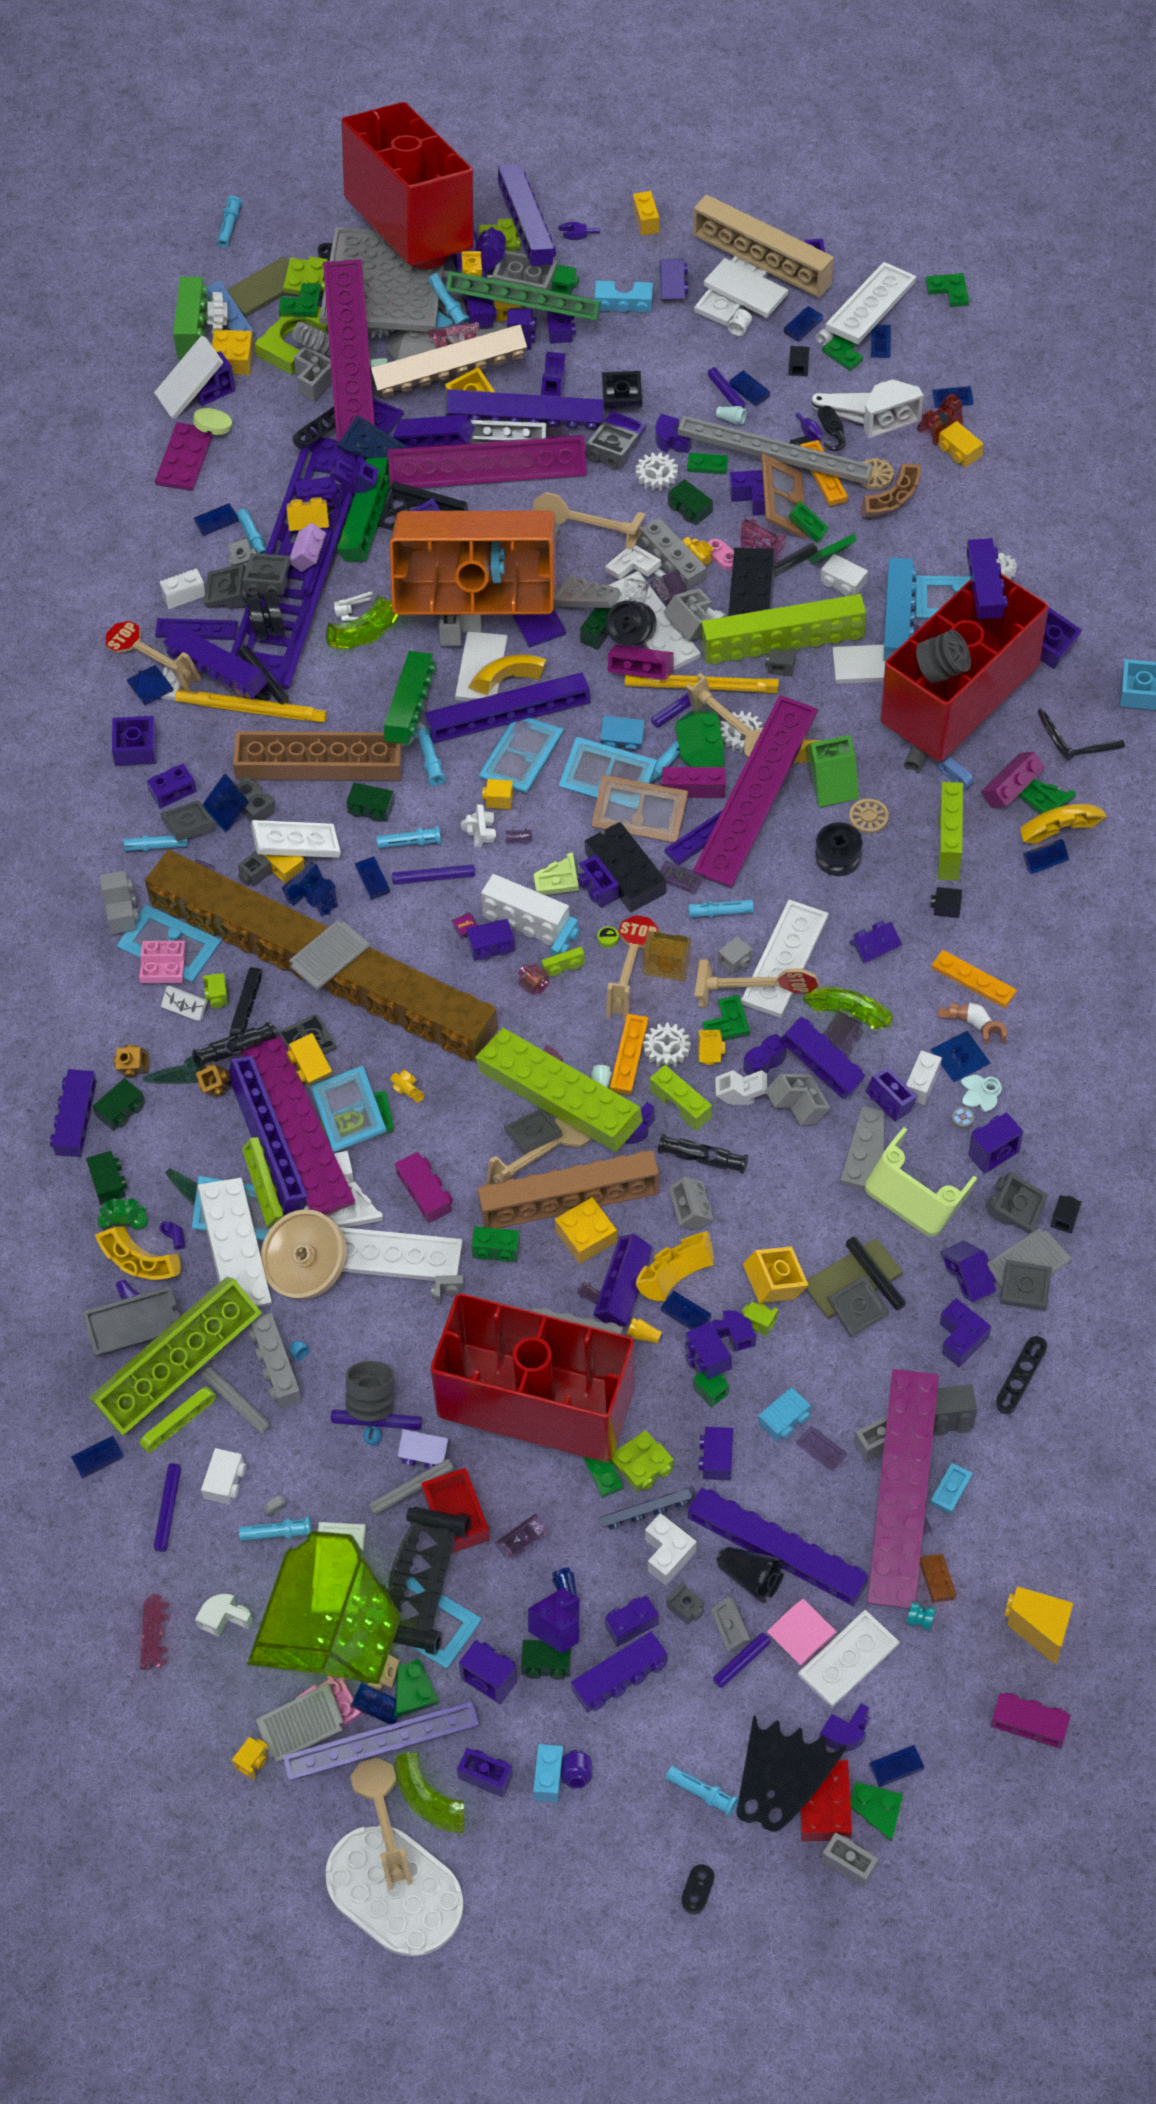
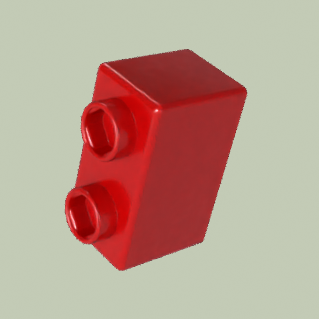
(408, 184)
(1002, 658)
(533, 1377)

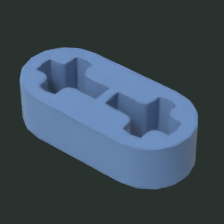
(955, 772)

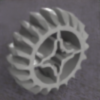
(312, 337)

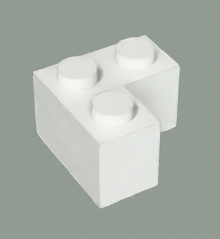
(672, 1546)

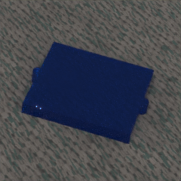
(150, 685)

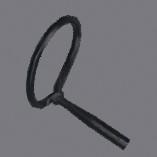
(1069, 753)

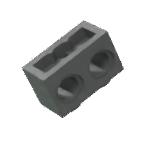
(260, 805)

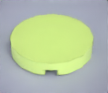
(212, 420)

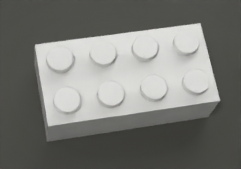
(525, 909)

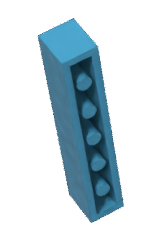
(899, 604)

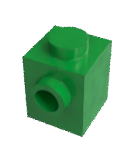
(565, 279)
(711, 1390)

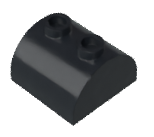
(622, 390)

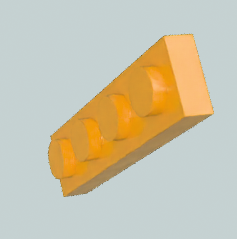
(828, 484)
(974, 979)
(629, 1054)

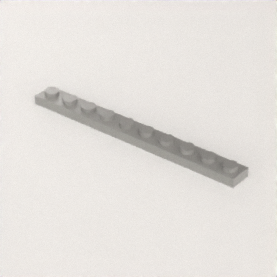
(776, 449)

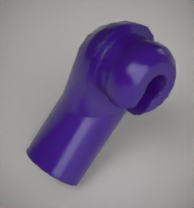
(174, 1232)

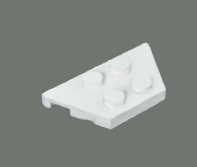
(358, 1214)

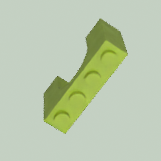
(275, 350)
(951, 823)

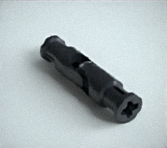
(247, 1039)
(690, 1150)

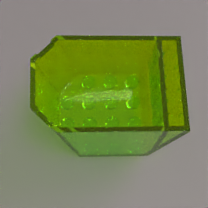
(327, 1614)

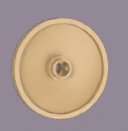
(303, 1254)

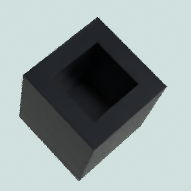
(798, 361)
(947, 902)
(1066, 1213)

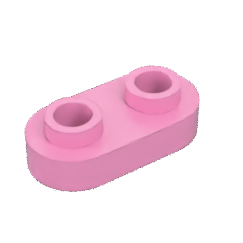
(721, 554)

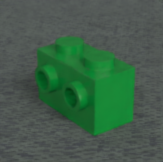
(495, 1244)

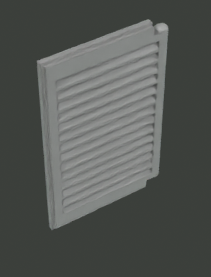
(328, 954)
(1036, 1249)
(301, 1723)

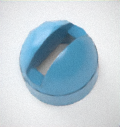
(299, 1347)
(376, 1436)

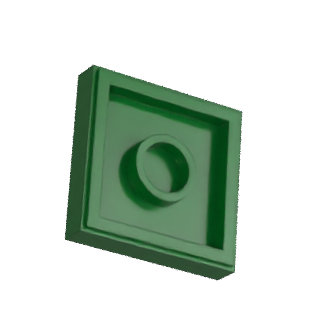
(832, 549)

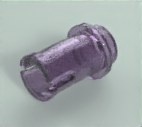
(519, 836)
(588, 1292)

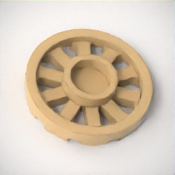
(879, 474)
(868, 815)

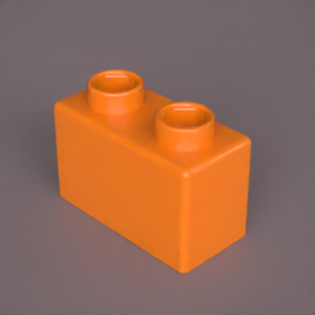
(445, 562)

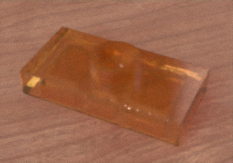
(937, 1578)

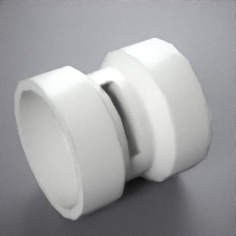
(740, 322)

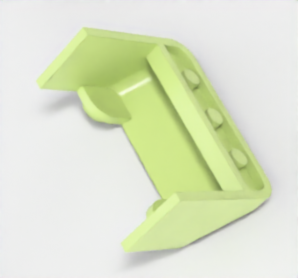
(910, 1198)

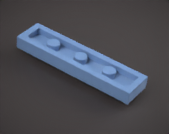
(235, 318)

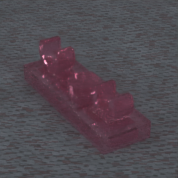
(152, 1632)

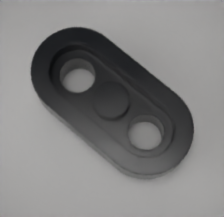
(697, 1888)

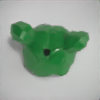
(122, 1213)

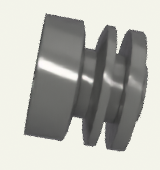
(943, 656)
(369, 1391)

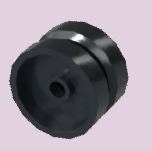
(627, 612)
(261, 616)
(838, 849)

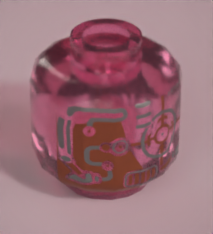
(533, 978)

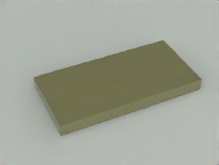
(260, 288)
(847, 1271)

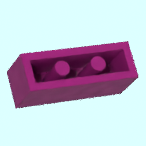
(640, 662)
(1013, 779)
(698, 781)
(424, 1187)
(1030, 1720)

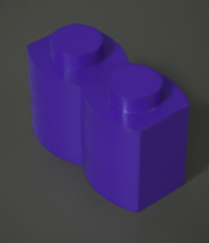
(766, 1056)

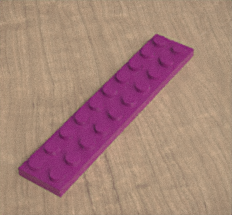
(348, 343)
(488, 461)
(755, 791)
(304, 1135)
(903, 1489)

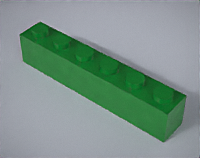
(365, 515)
(409, 697)

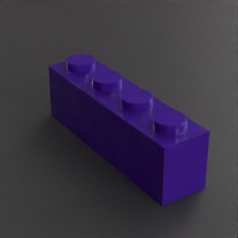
(434, 431)
(985, 578)
(822, 1057)
(73, 1113)
(619, 1286)
(619, 1672)

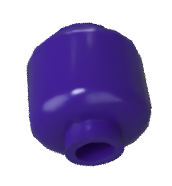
(576, 1769)

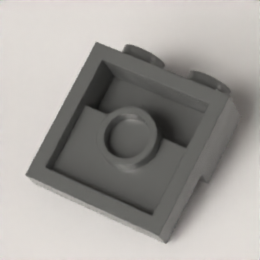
(611, 445)
(266, 574)
(226, 587)
(1016, 1202)

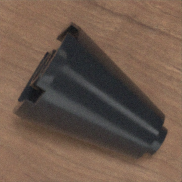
(753, 1571)

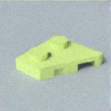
(557, 877)

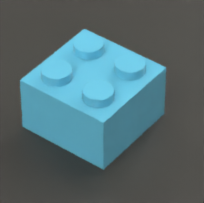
(1138, 685)

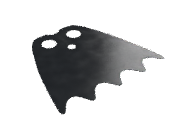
(787, 1768)

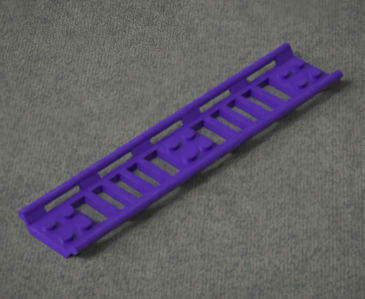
(284, 667)

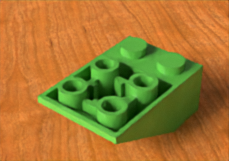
(833, 770)

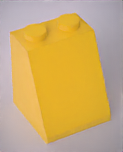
(1039, 1620)

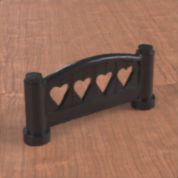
(443, 1529)

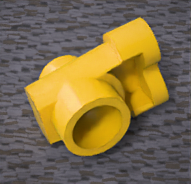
(700, 549)
(404, 1084)

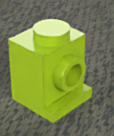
(216, 990)
(761, 1317)

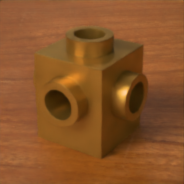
(131, 1060)
(207, 1080)

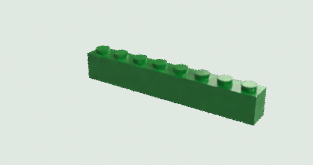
(523, 295)

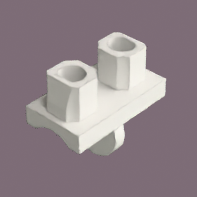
(476, 826)

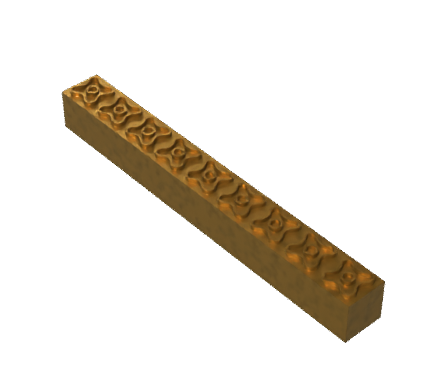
(278, 933)

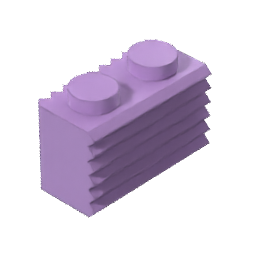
(307, 547)

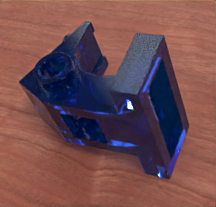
(314, 887)

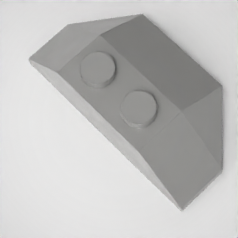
(410, 343)
(502, 430)

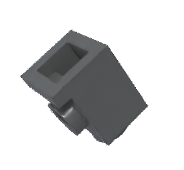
(780, 662)
(254, 868)
(685, 1612)

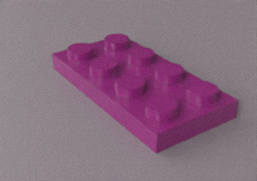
(184, 457)

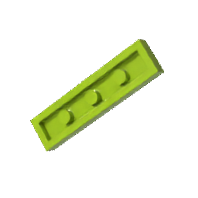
(262, 1182)

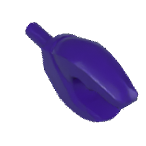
(576, 230)
(810, 428)

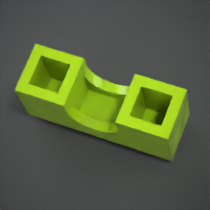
(692, 1106)

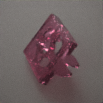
(441, 333)
(749, 527)

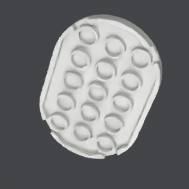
(402, 1920)

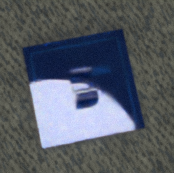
(225, 803)
(960, 1056)

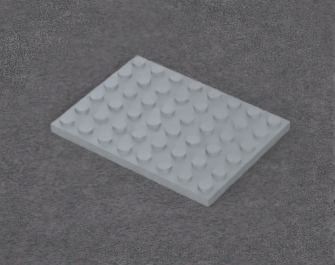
(393, 290)

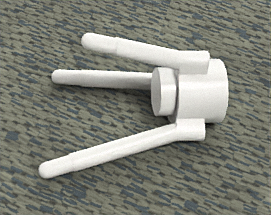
(344, 607)

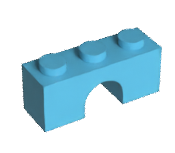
(637, 300)

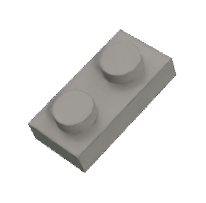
(730, 1624)

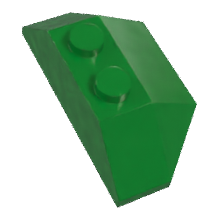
(700, 739)

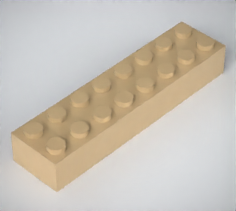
(763, 245)
(449, 361)

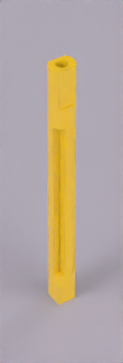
(758, 685)
(251, 706)

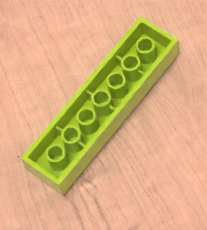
(783, 629)
(559, 1089)
(174, 1355)

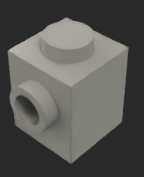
(735, 955)

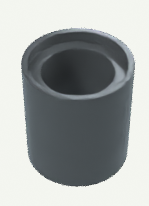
(915, 759)

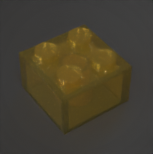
(667, 956)

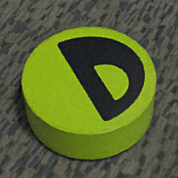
(608, 937)

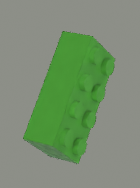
(190, 314)

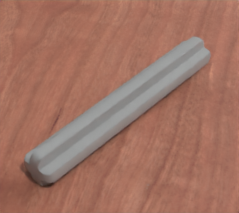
(236, 1400)
(410, 1487)

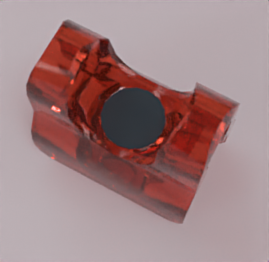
(942, 418)

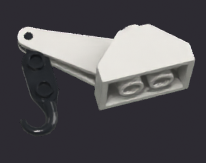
(883, 410)

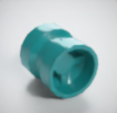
(920, 1616)

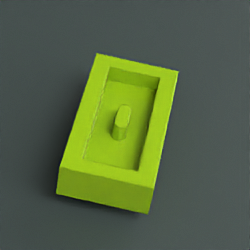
(567, 960)

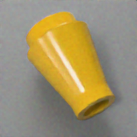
(643, 1331)

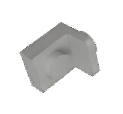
(447, 1284)

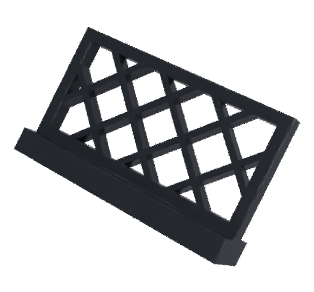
(416, 496)

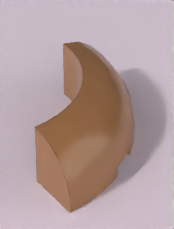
(889, 501)

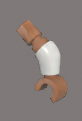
(978, 1017)

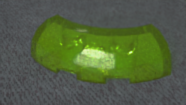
(363, 629)
(862, 1006)
(424, 1800)

